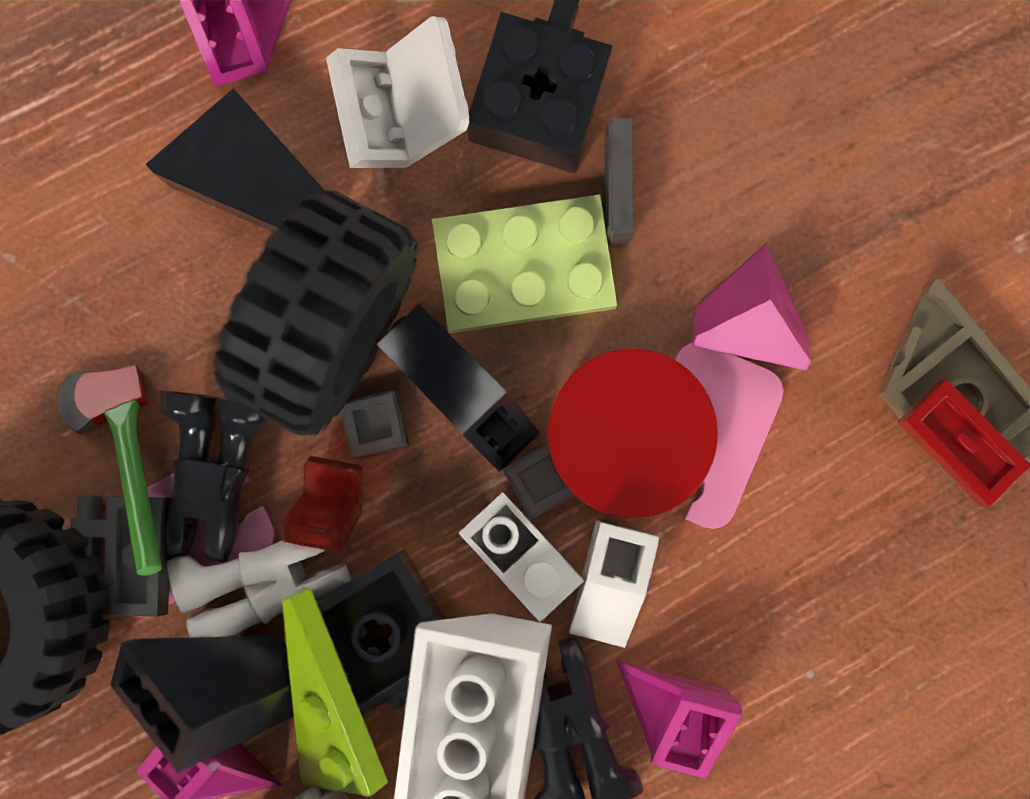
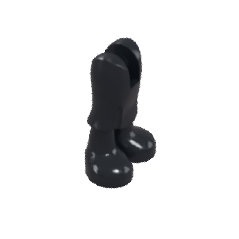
(207, 485)
(570, 718)

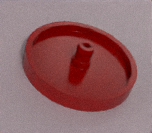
(632, 433)

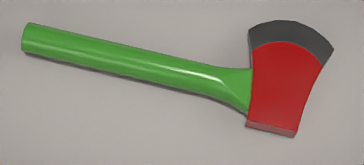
(115, 397)

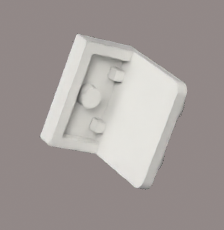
(399, 100)

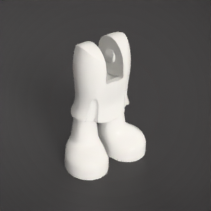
(266, 578)

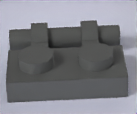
(128, 591)

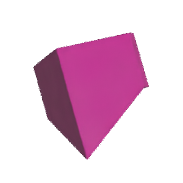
(235, 35)
(753, 316)
(681, 718)
(219, 776)

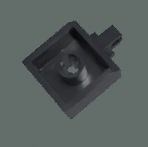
(547, 58)
(390, 595)

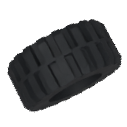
(314, 311)
(51, 610)

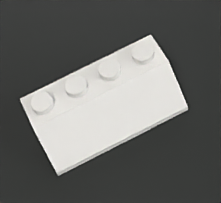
(472, 708)

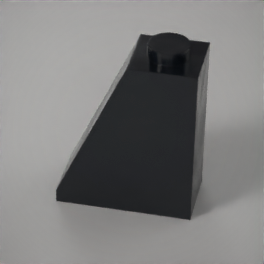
(235, 165)
(459, 387)
(203, 691)

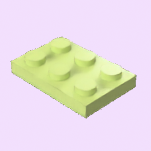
(524, 264)

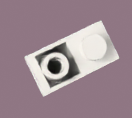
(521, 556)
(613, 583)

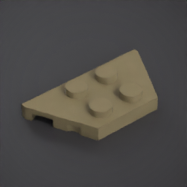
(950, 346)

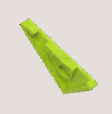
(329, 728)

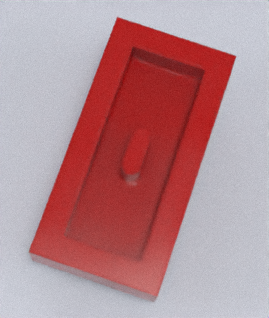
(964, 443)

